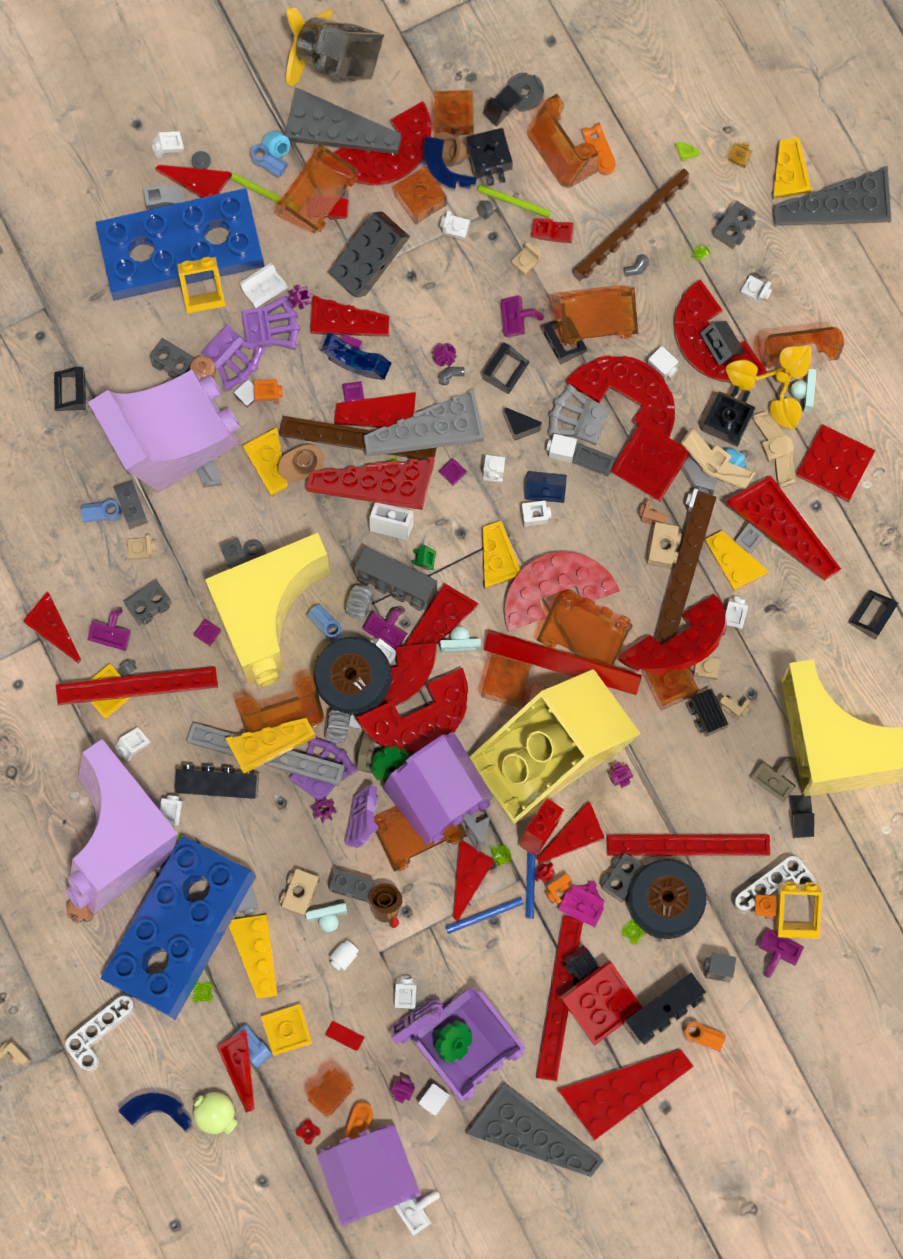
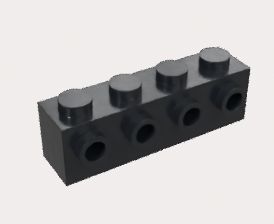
(216, 782)

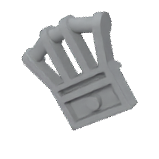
(590, 421)

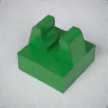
(425, 557)

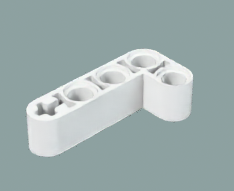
(770, 887)
(102, 1030)

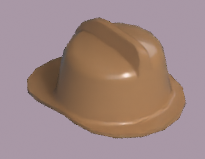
(454, 149)
(300, 462)

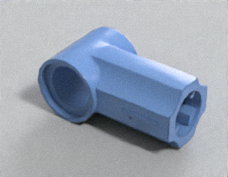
(272, 164)
(98, 511)
(325, 622)
(257, 1050)

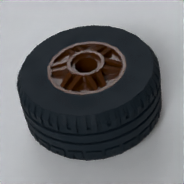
(371, 679)
(664, 918)

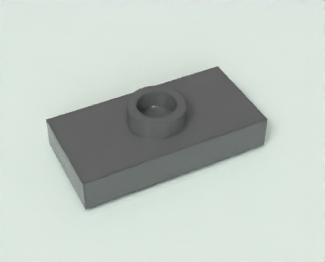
(593, 460)

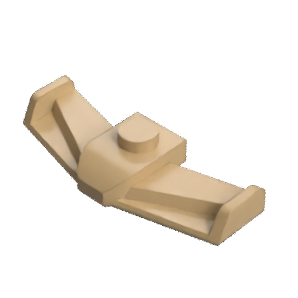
(777, 448)
(715, 461)

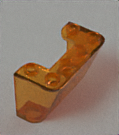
(585, 628)

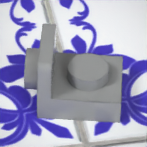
(750, 538)

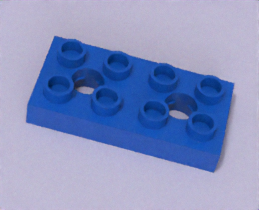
(178, 236)
(178, 927)

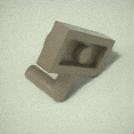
(365, 755)
(774, 780)

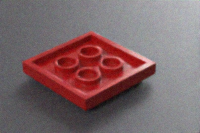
(650, 461)
(835, 463)
(601, 1002)

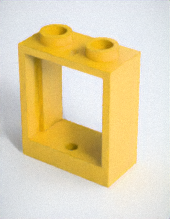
(202, 301)
(796, 929)

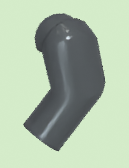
(639, 267)
(449, 372)

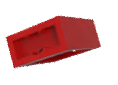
(541, 827)

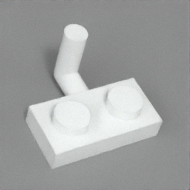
(413, 1213)

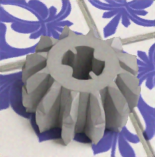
(359, 602)
(336, 726)

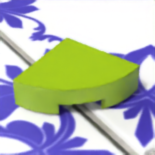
(686, 151)

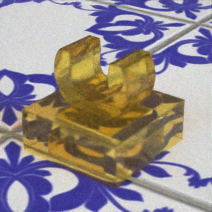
(740, 154)

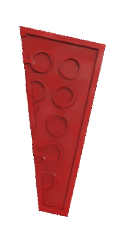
(383, 483)
(777, 517)
(614, 1096)

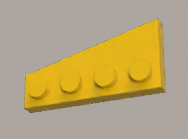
(262, 746)
(255, 949)

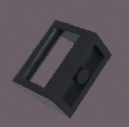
(556, 346)
(489, 373)
(80, 379)
(873, 632)

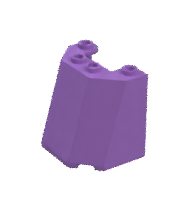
(438, 788)
(490, 1046)
(368, 1174)

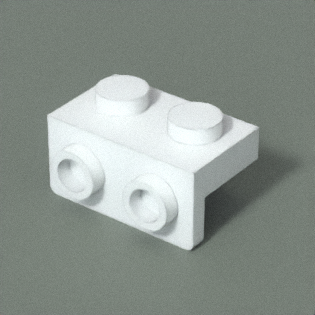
(263, 285)

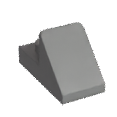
(475, 831)

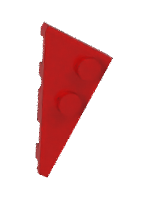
(197, 181)
(48, 623)
(579, 833)
(470, 874)
(237, 1063)

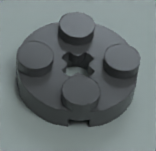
(535, 95)

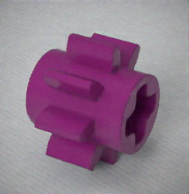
(299, 296)
(444, 354)
(620, 774)
(327, 815)
(402, 1090)

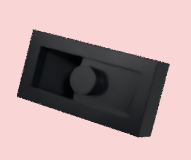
(502, 105)
(802, 817)

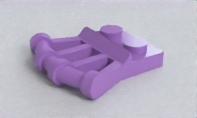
(258, 325)
(224, 348)
(319, 789)
(362, 817)
(425, 1014)

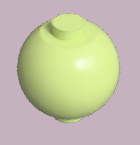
(214, 1113)

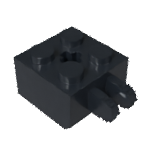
(487, 164)
(728, 406)

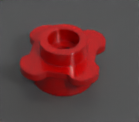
(544, 872)
(308, 1138)

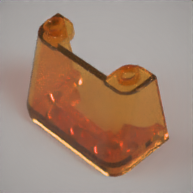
(565, 161)
(316, 190)
(595, 313)
(824, 334)
(305, 705)
(401, 840)

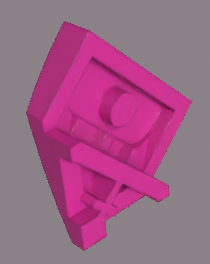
(583, 903)

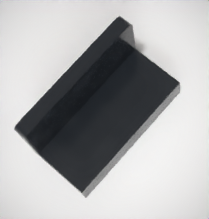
(722, 342)

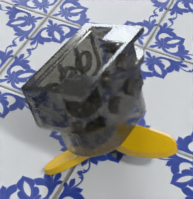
(331, 47)

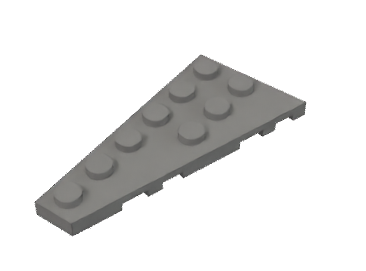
(434, 427)

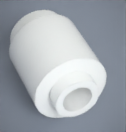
(343, 956)

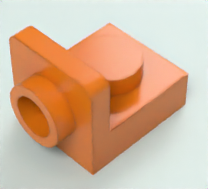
(267, 390)
(560, 885)
(765, 906)

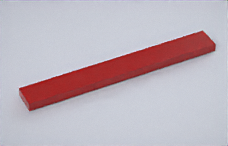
(560, 661)
(136, 686)
(688, 845)
(557, 1010)

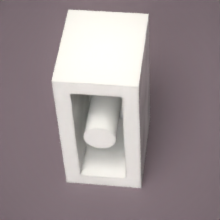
(391, 521)

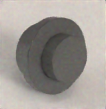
(201, 160)
(485, 209)
(127, 667)

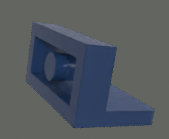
(545, 487)

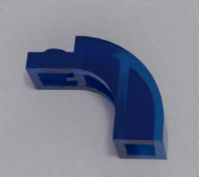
(434, 162)
(354, 360)
(149, 1103)

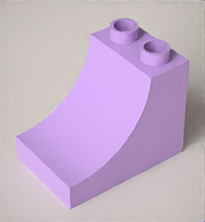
(167, 428)
(129, 834)

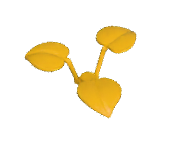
(794, 363)

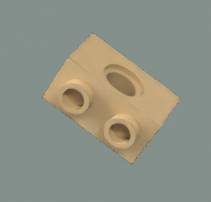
(658, 556)
(299, 905)

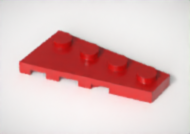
(346, 319)
(376, 412)
(442, 616)

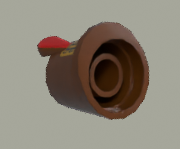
(385, 903)

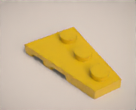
(791, 170)
(265, 456)
(499, 558)
(734, 561)

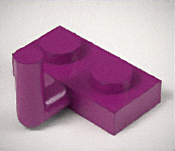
(514, 316)
(385, 629)
(109, 633)
(780, 948)

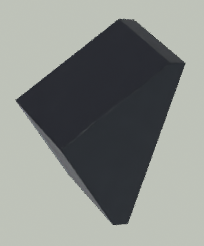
(520, 424)

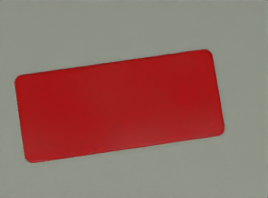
(344, 1036)

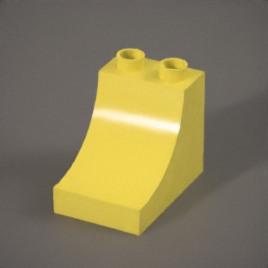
(256, 600)
(553, 743)
(831, 745)

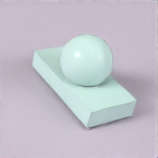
(805, 390)
(460, 641)
(327, 916)

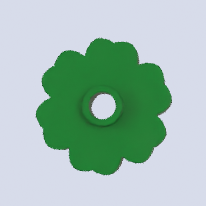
(387, 761)
(453, 1041)

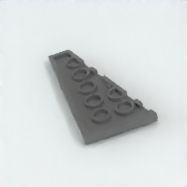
(324, 123)
(846, 202)
(523, 1128)

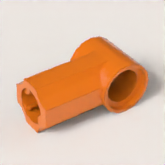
(706, 1036)

